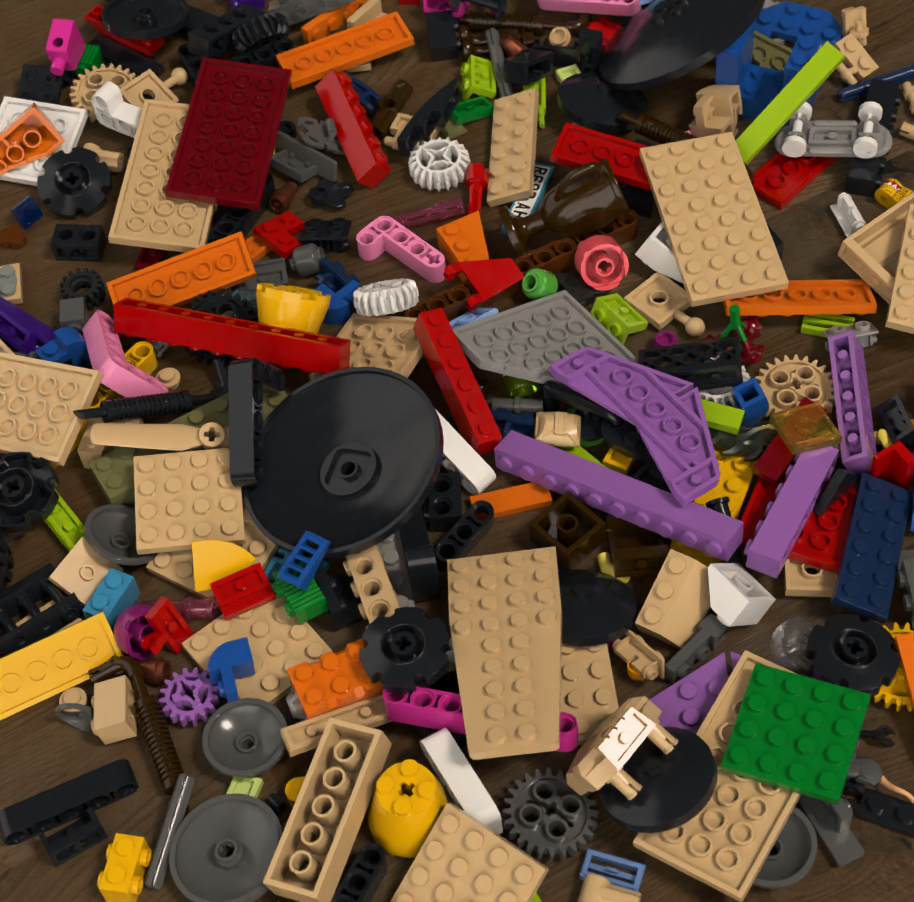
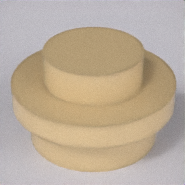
(560, 36)
(169, 377)
(73, 695)

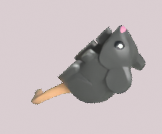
(869, 774)

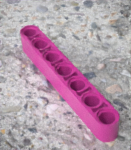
(444, 709)

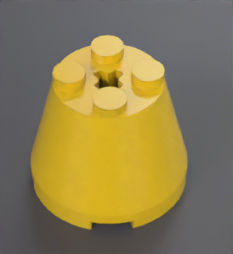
(291, 306)
(405, 808)

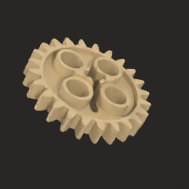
(92, 81)
(792, 380)

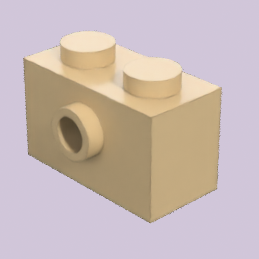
(114, 710)

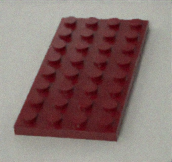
(229, 134)

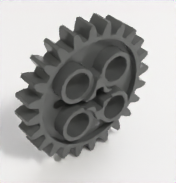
(537, 834)

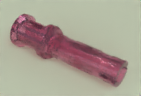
(442, 214)
(192, 608)

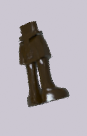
(478, 45)

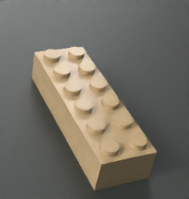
(328, 812)

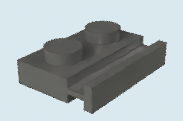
(268, 271)

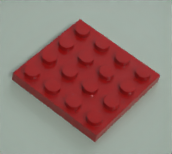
(821, 537)

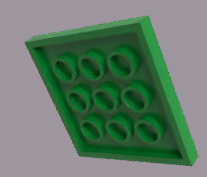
(796, 733)

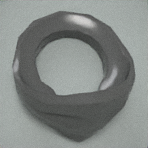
(79, 720)

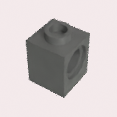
(73, 313)

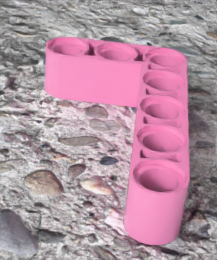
(605, 7)
(109, 359)

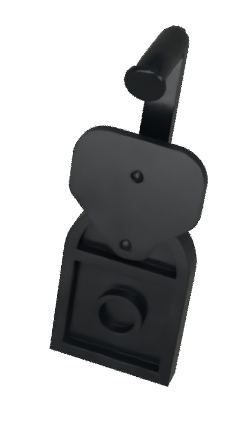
(598, 422)

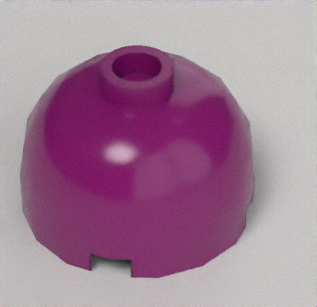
(131, 628)

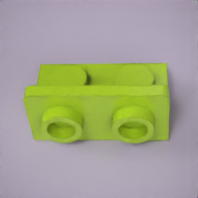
(478, 78)
(618, 316)

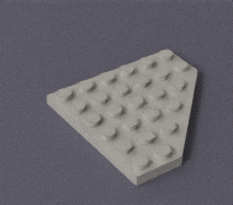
(534, 336)

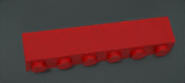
(353, 128)
(457, 381)

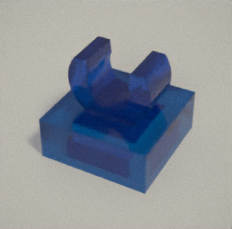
(26, 212)

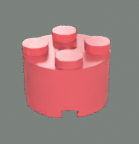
(607, 253)

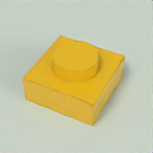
(618, 462)

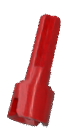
(476, 182)

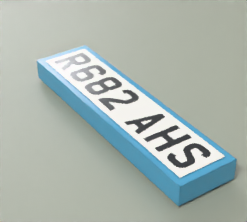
(529, 205)

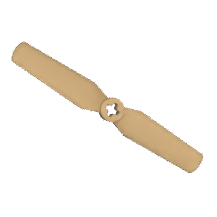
(159, 436)

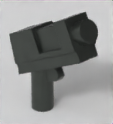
(581, 292)

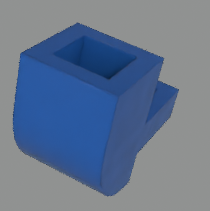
(340, 303)
(67, 346)
(752, 399)
(229, 663)

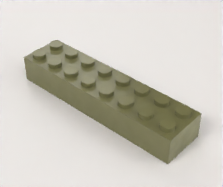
(116, 469)

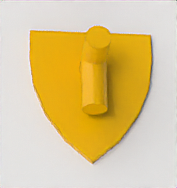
(217, 559)

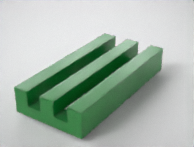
(472, 110)

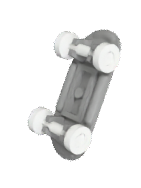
(835, 137)

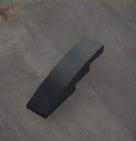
(432, 114)
(898, 421)

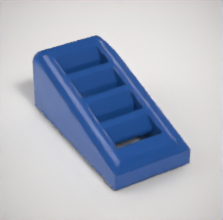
(309, 571)

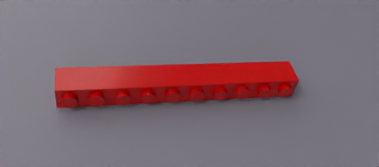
(231, 336)

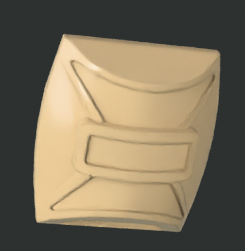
(558, 429)

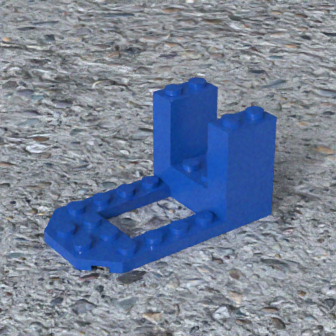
(788, 21)

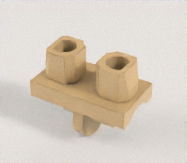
(855, 22)

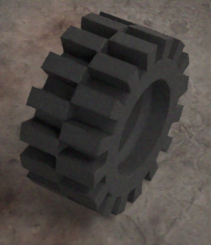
(80, 280)

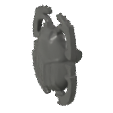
(320, 134)

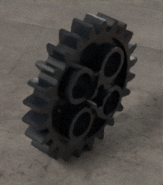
(222, 304)

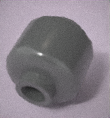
(306, 259)

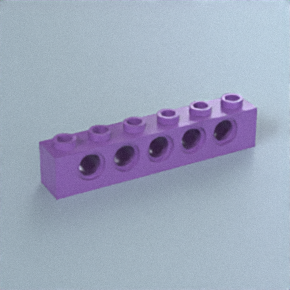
(852, 402)

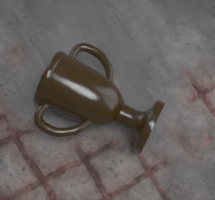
(578, 205)

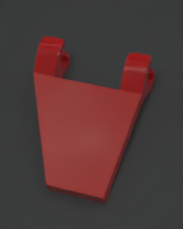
(486, 277)

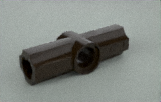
(390, 106)

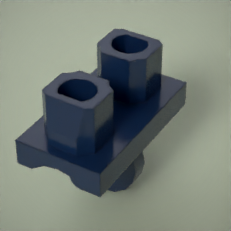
(333, 275)
(519, 423)

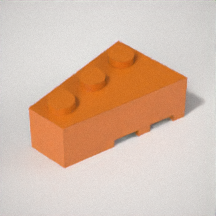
(463, 240)

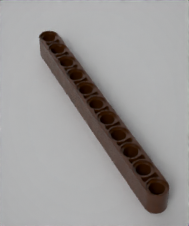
(553, 257)

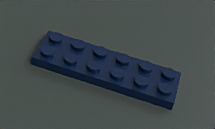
(872, 548)

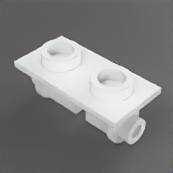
(847, 214)

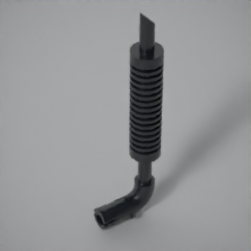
(157, 404)

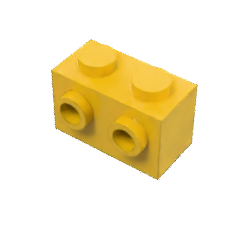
(124, 868)

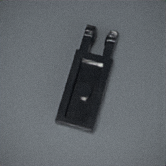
(881, 809)

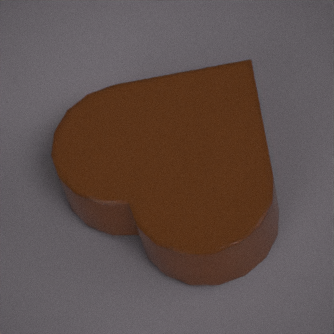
(12, 237)

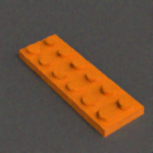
(346, 49)
(189, 274)
(809, 299)

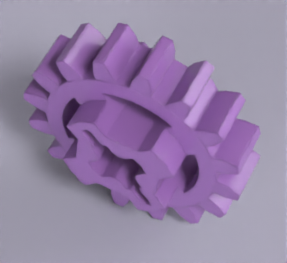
(183, 708)

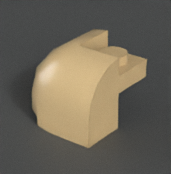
(716, 110)

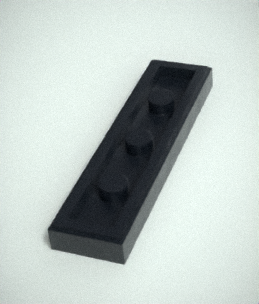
(128, 58)

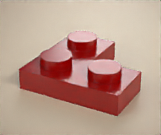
(279, 233)

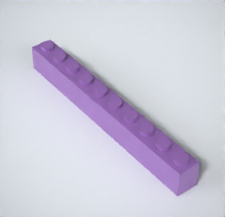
(619, 495)

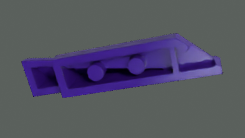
(22, 329)

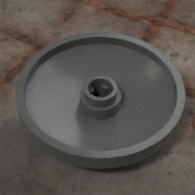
(225, 849)

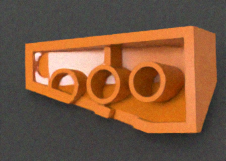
(28, 139)

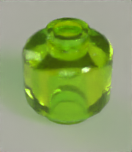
(519, 387)

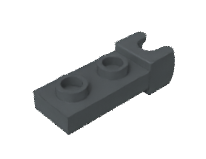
(709, 637)

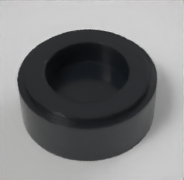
(288, 128)

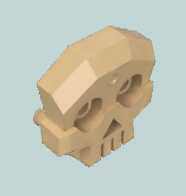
(613, 744)

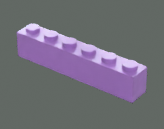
(790, 510)

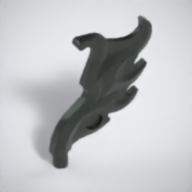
(750, 440)

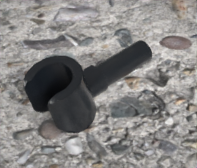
(880, 735)
(276, 803)

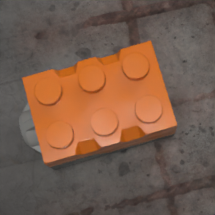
(329, 683)

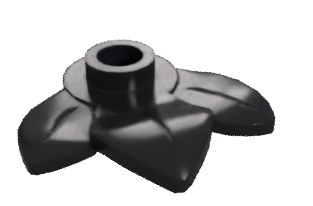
(330, 193)

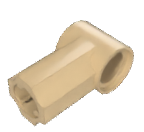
(114, 160)
(599, 889)

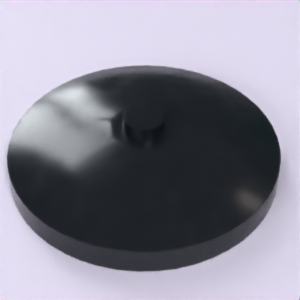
(145, 18)
(595, 104)
(594, 607)
(672, 784)

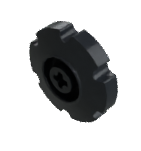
(77, 167)
(25, 491)
(405, 650)
(852, 653)

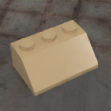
(676, 601)

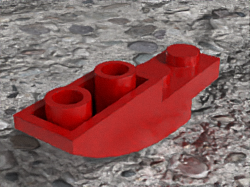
(147, 47)

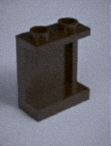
(634, 549)

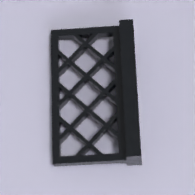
(703, 371)

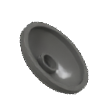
(113, 535)
(241, 724)
(794, 856)

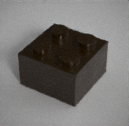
(570, 529)

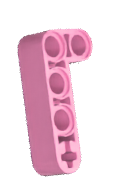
(390, 236)

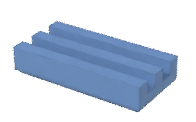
(615, 861)

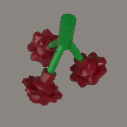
(748, 329)

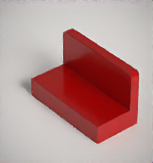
(894, 464)

